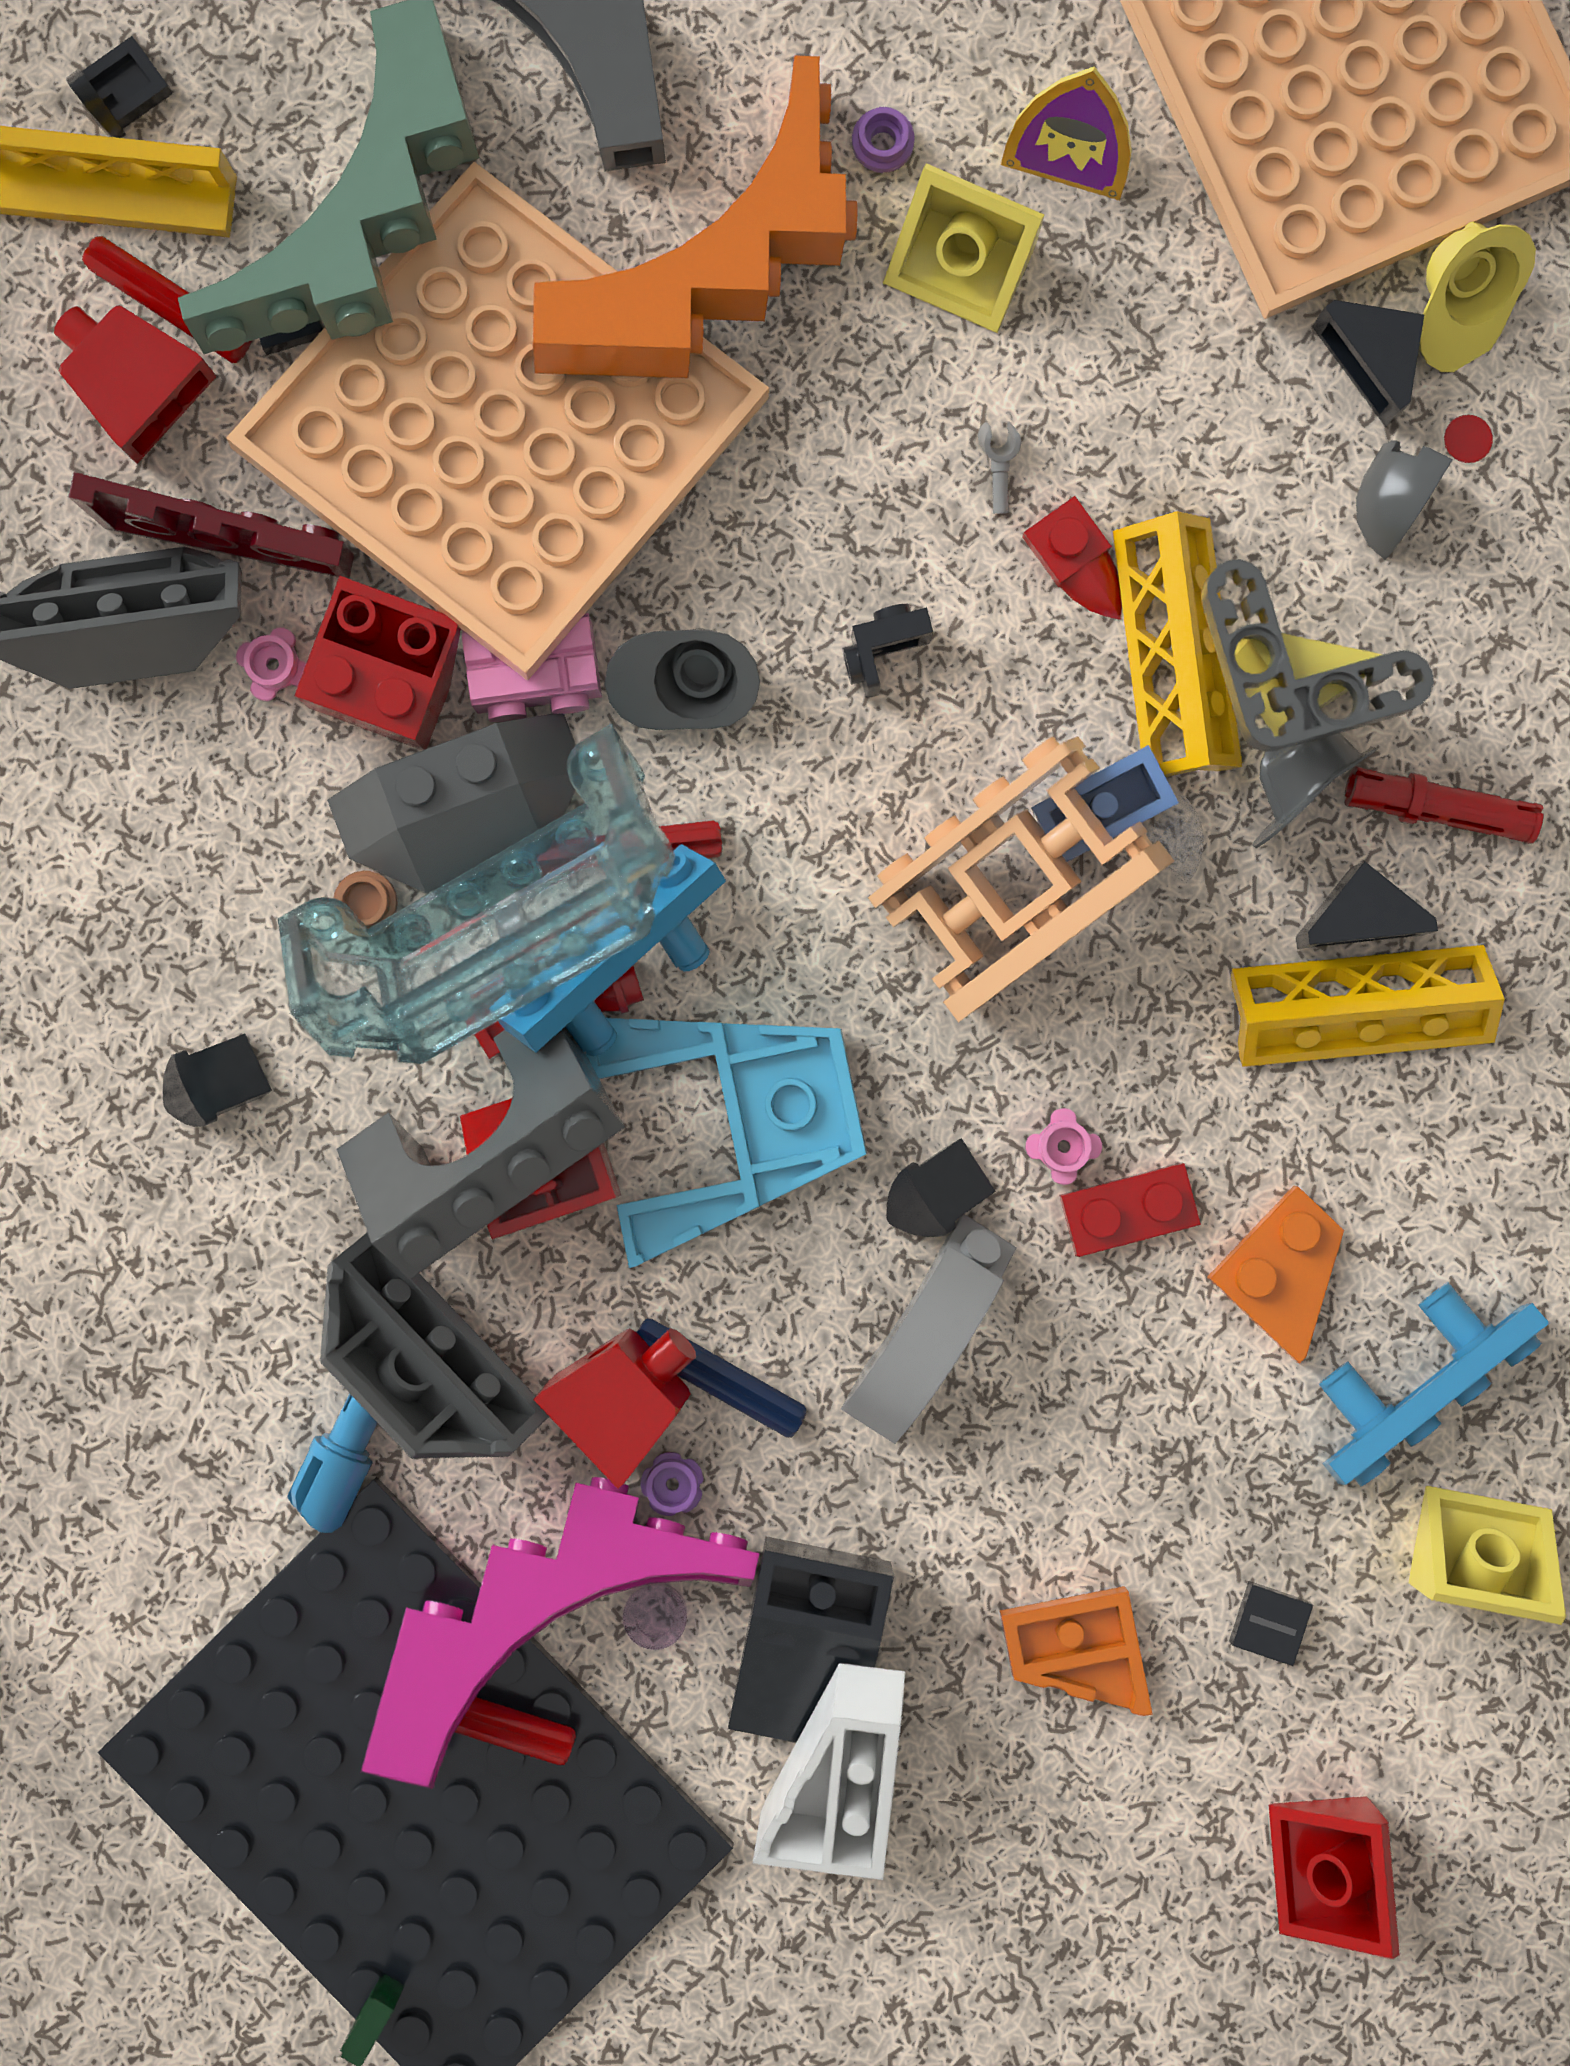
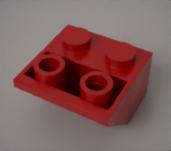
(381, 663)
(574, 1189)

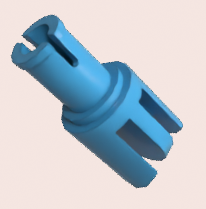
(334, 1469)

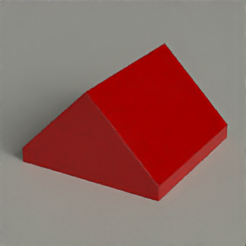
(1335, 1874)

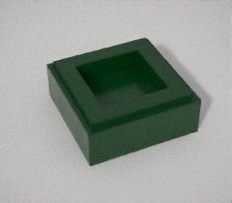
(371, 2020)

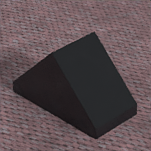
(1375, 351)
(1365, 910)

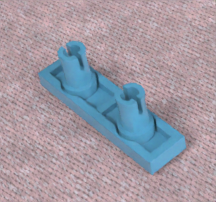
(573, 1004)
(1476, 1353)

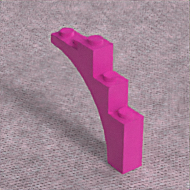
(448, 1661)

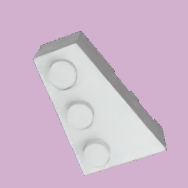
(838, 1782)

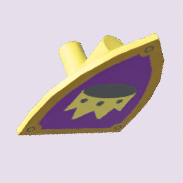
(1073, 136)

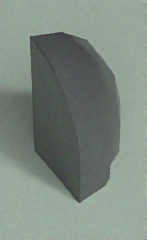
(1395, 493)

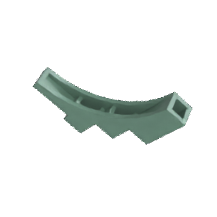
(375, 208)

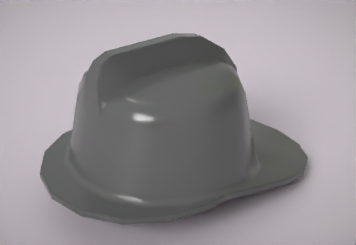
(682, 680)
(1300, 774)

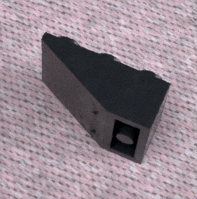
(804, 1620)

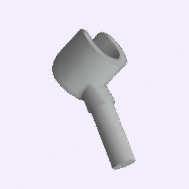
(1000, 463)

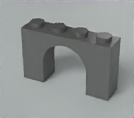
(427, 1210)

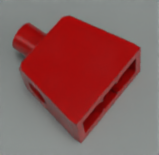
(130, 375)
(620, 1399)

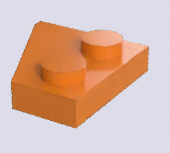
(1283, 1271)
(1080, 1647)

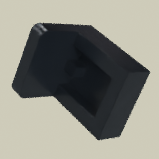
(892, 631)

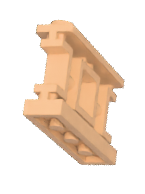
(1046, 917)

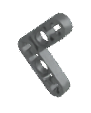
(1299, 696)

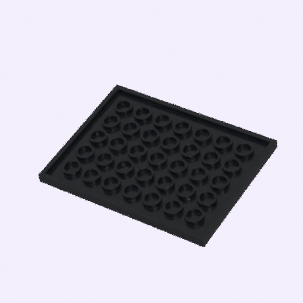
(477, 1895)

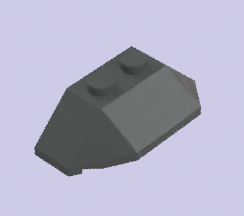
(120, 616)
(457, 801)
(419, 1363)

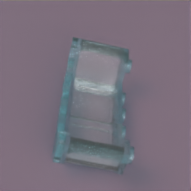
(492, 932)

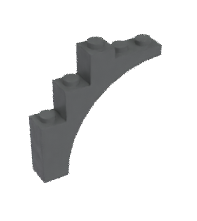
(610, 63)

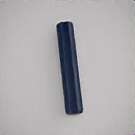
(735, 1386)

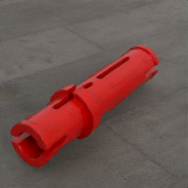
(1418, 799)

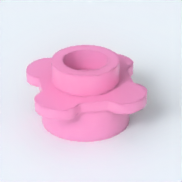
(255, 658)
(1045, 1146)

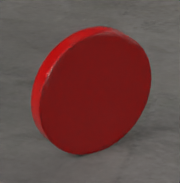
(1468, 438)

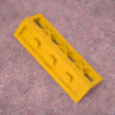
(163, 190)
(1200, 688)
(1370, 1015)

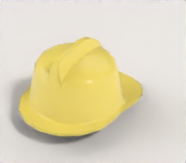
(1472, 291)

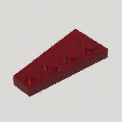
(209, 528)

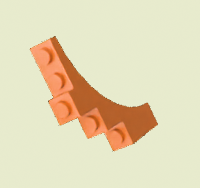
(653, 314)

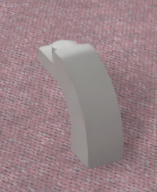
(931, 1331)

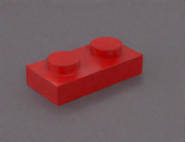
(1130, 1209)

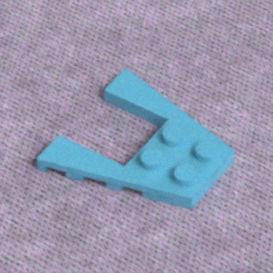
(785, 1108)

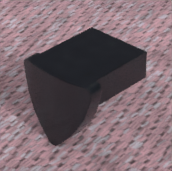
(119, 87)
(212, 1081)
(937, 1192)

